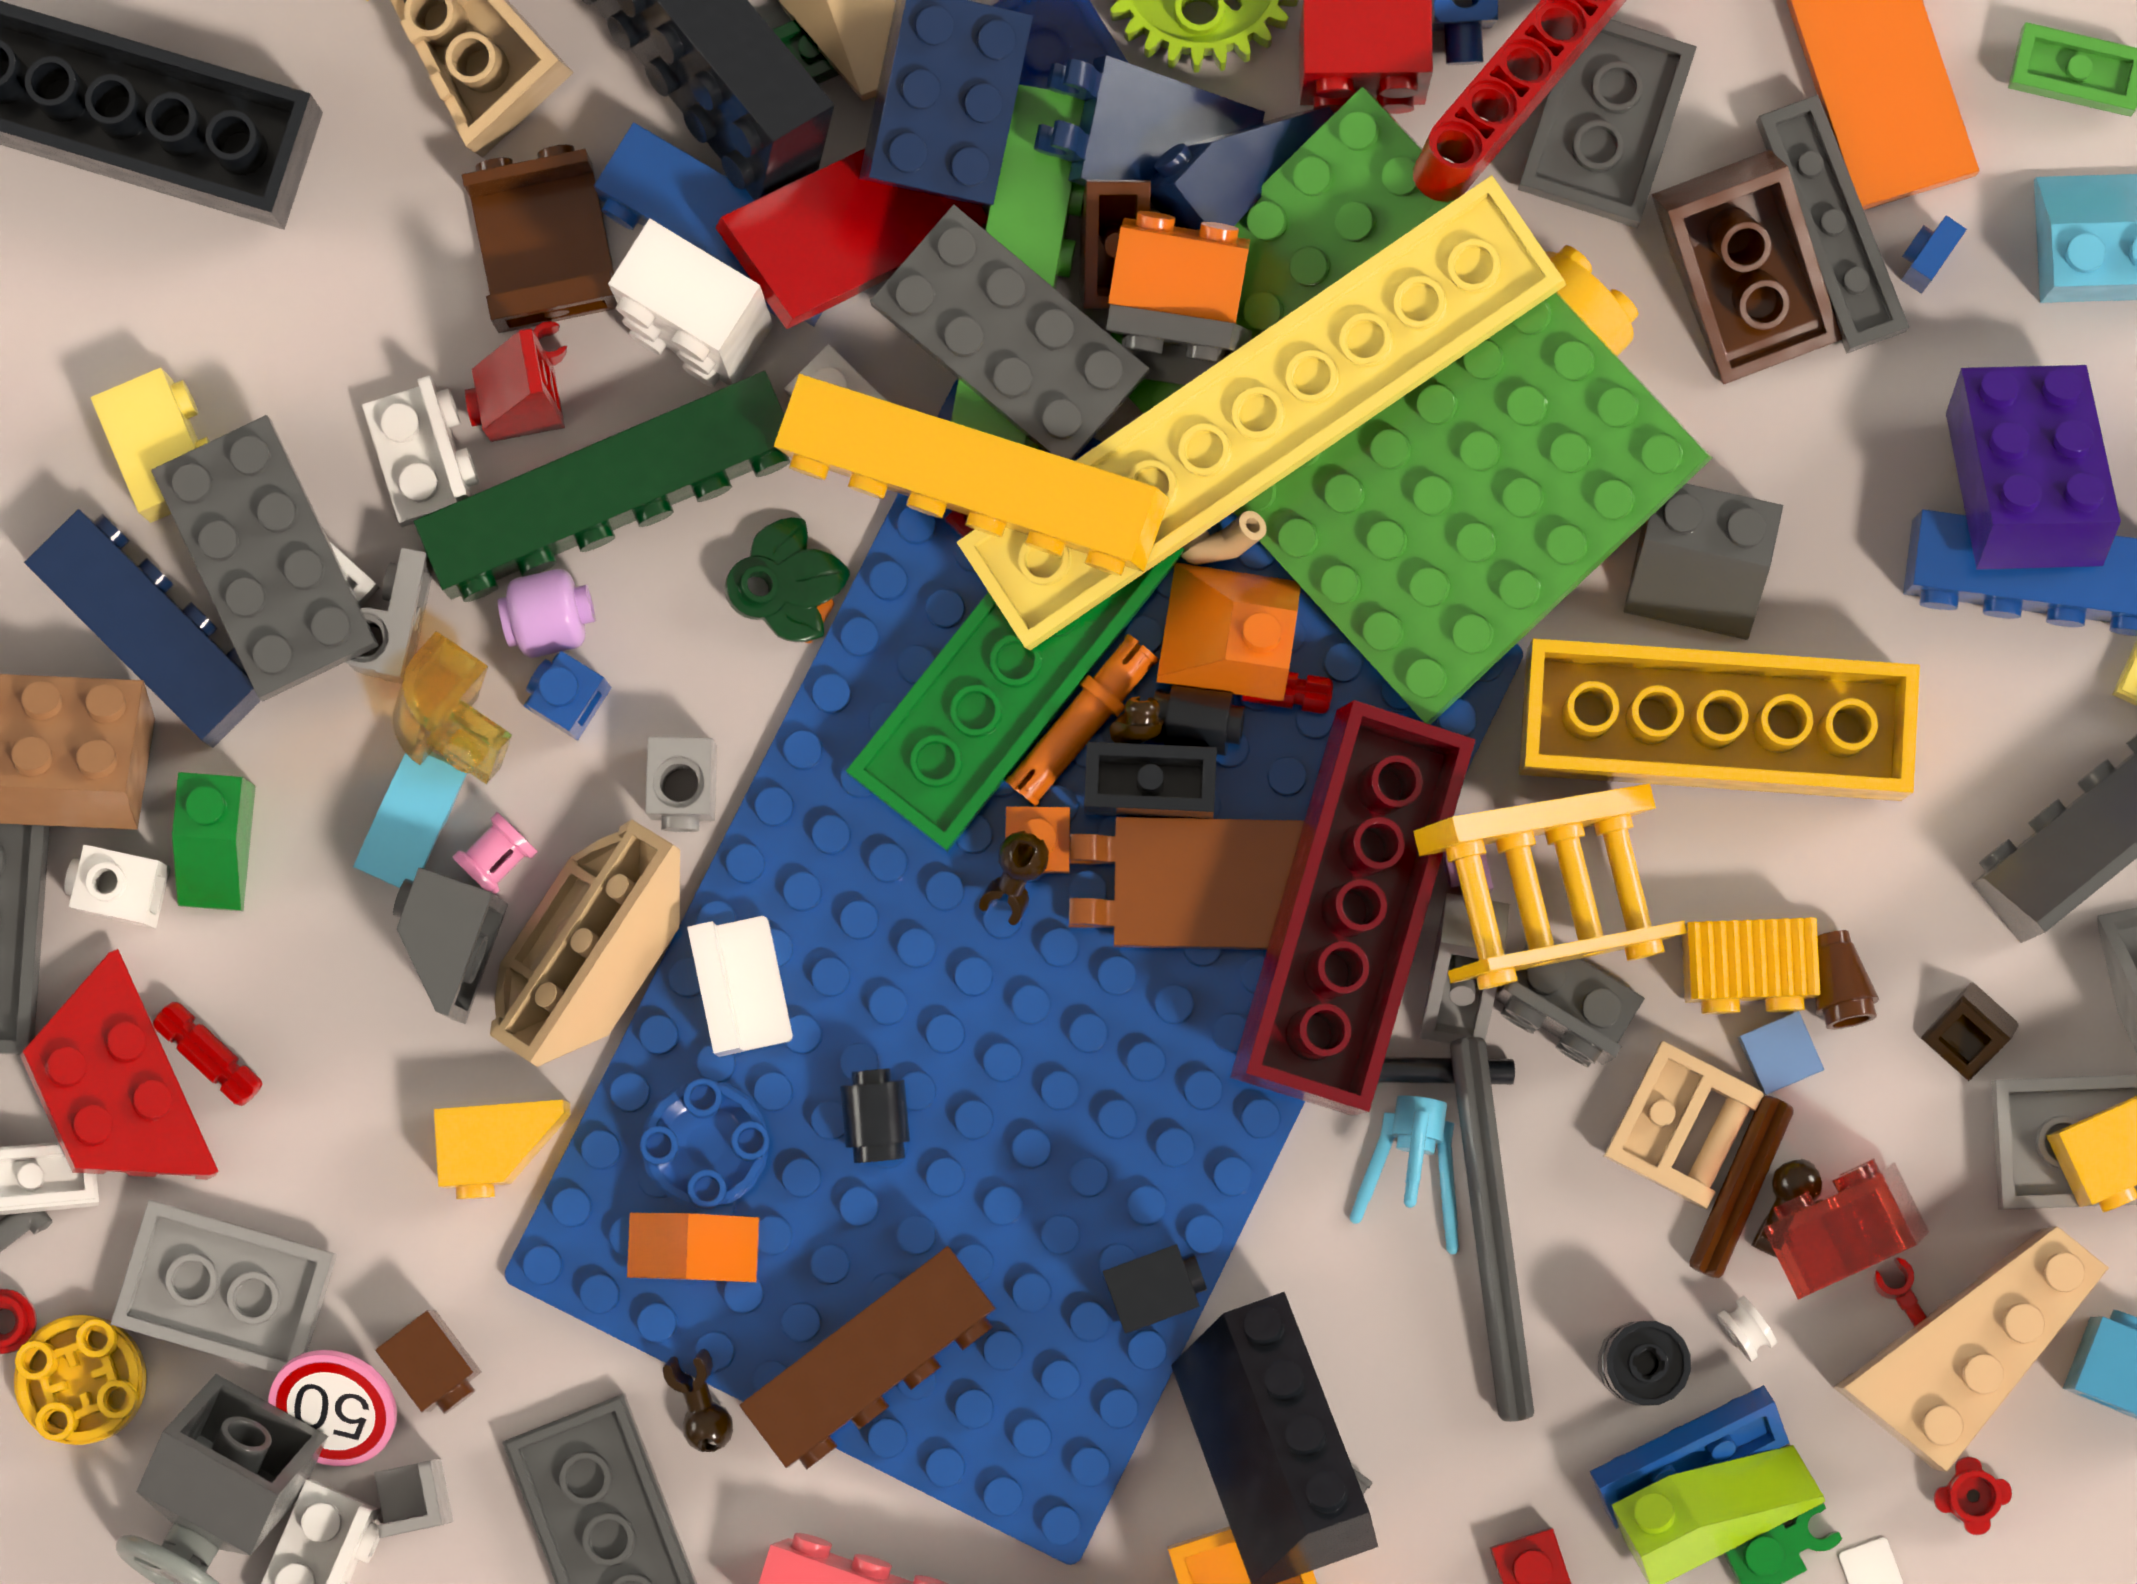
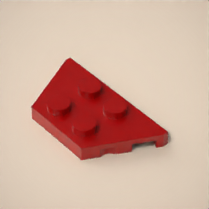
(113, 1084)

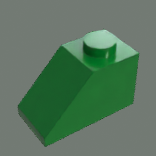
(212, 840)

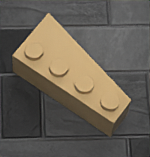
(1970, 1352)

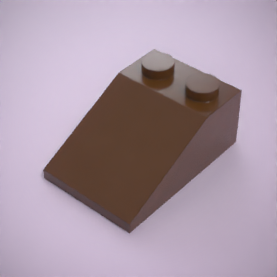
(1747, 265)

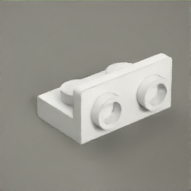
(420, 450)
(324, 1538)

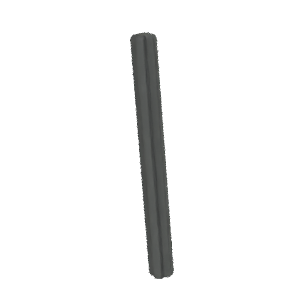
(1492, 1229)

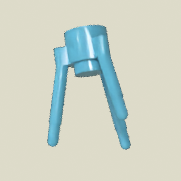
(1418, 1128)

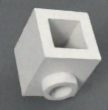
(117, 885)

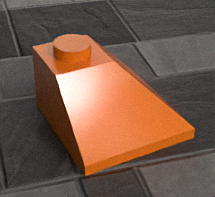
(1229, 631)

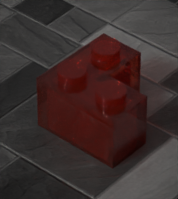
(1846, 1231)

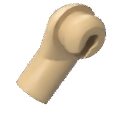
(1228, 542)

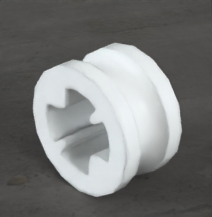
(1747, 1328)

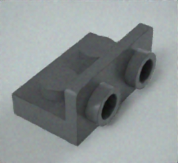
(1174, 344)

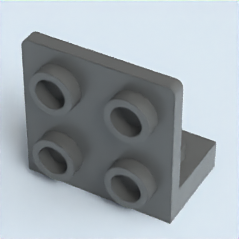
(1573, 1004)

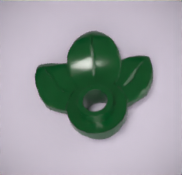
(795, 579)

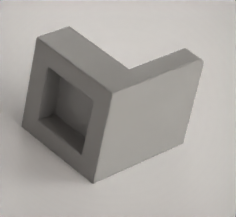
(412, 1498)

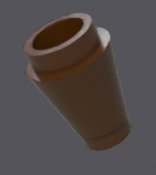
(1845, 987)

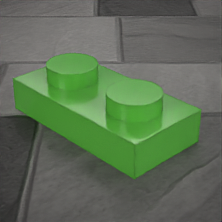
(2075, 69)

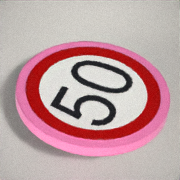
(339, 1399)

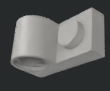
(407, 590)

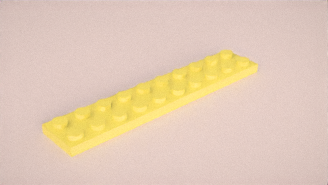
(1290, 395)

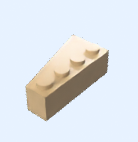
(482, 64)

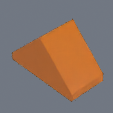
(693, 1247)

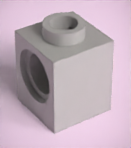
(672, 754)

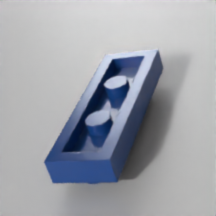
(1724, 1434)

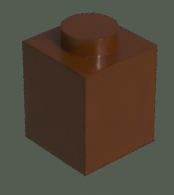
(430, 1363)

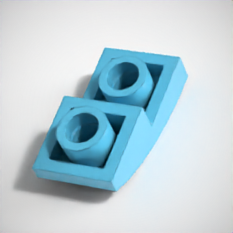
(410, 819)

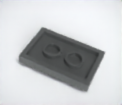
(1609, 123)

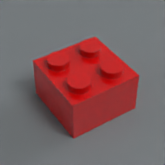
(1366, 46)

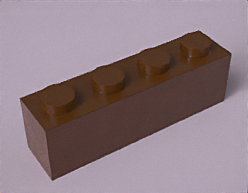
(869, 1357)

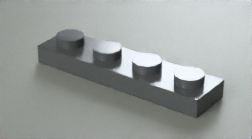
(1837, 225)

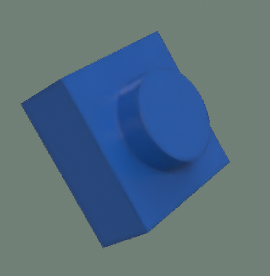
(1930, 251)

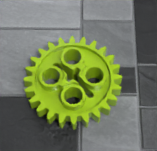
(1228, 31)

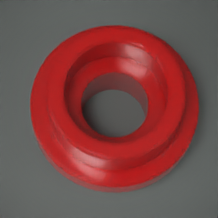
(24, 1320)

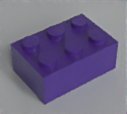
(2032, 467)

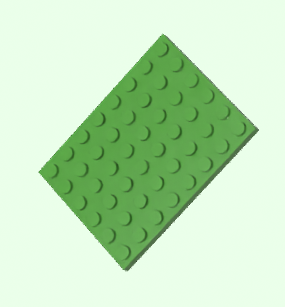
(1482, 487)

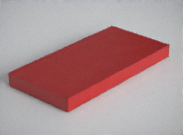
(830, 237)

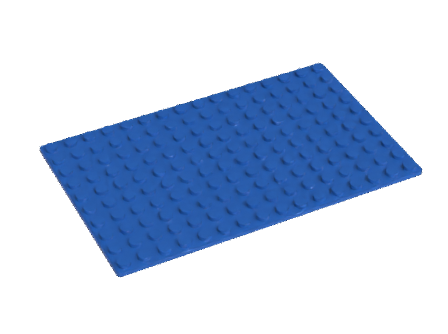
(1053, 1083)

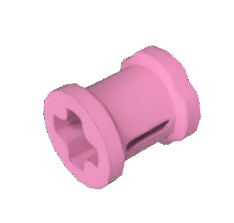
(495, 854)

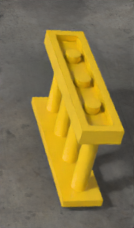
(1563, 825)

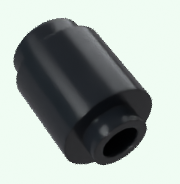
(1199, 718)
(875, 1116)

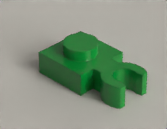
(1775, 1554)

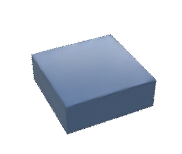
(1781, 1053)

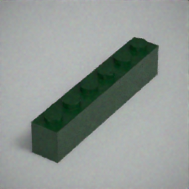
(604, 488)

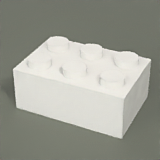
(690, 305)

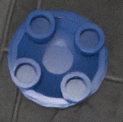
(705, 1144)

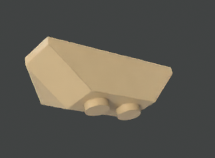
(588, 945)

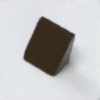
(1970, 1031)

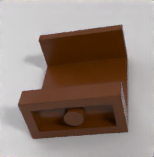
(541, 238)

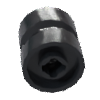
(1644, 1363)

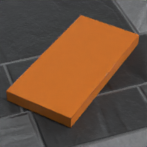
(1885, 95)

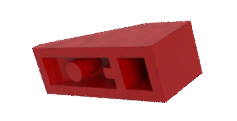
(515, 390)

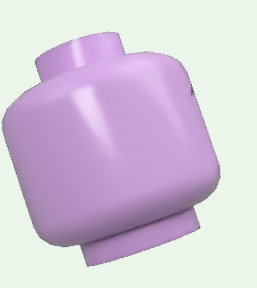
(545, 613)

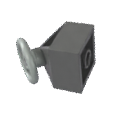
(222, 1480)

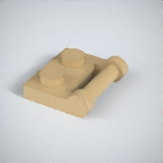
(1664, 1114)

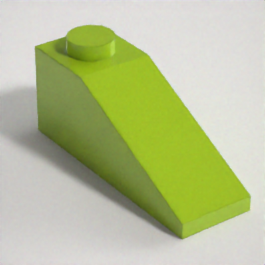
(1713, 1510)

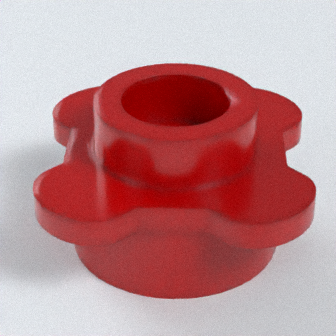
(1991, 1493)

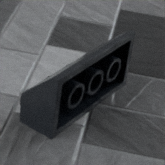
(1272, 1444)

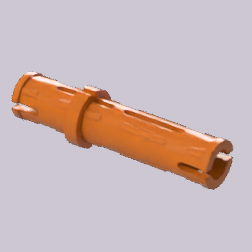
(1082, 719)

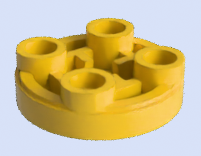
(79, 1379)

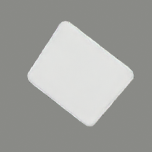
(1871, 1564)

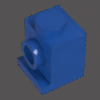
(566, 694)

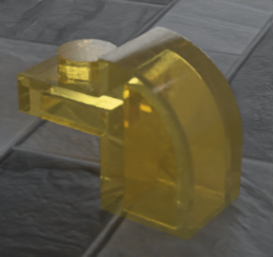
(437, 711)

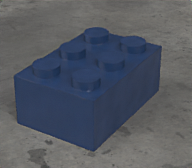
(946, 98)

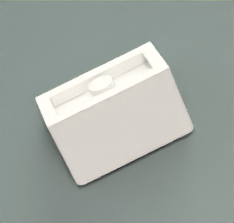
(740, 985)

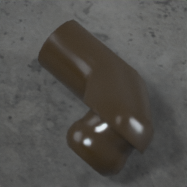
(1138, 722)

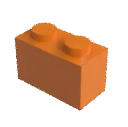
(1179, 267)

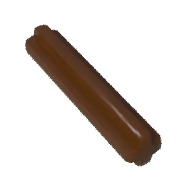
(1741, 1187)

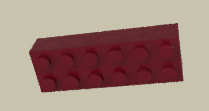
(1351, 910)

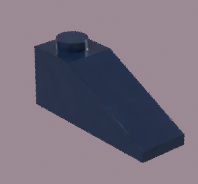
(1226, 173)

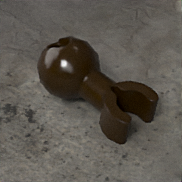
(1021, 859)
(1788, 1182)
(705, 1418)

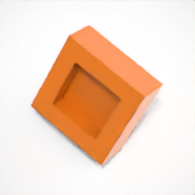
(1045, 823)

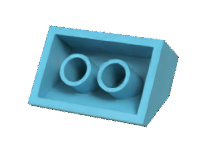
(2086, 237)

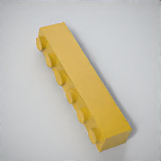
(971, 473)

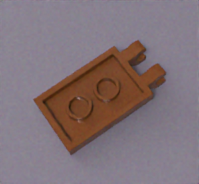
(1189, 881)

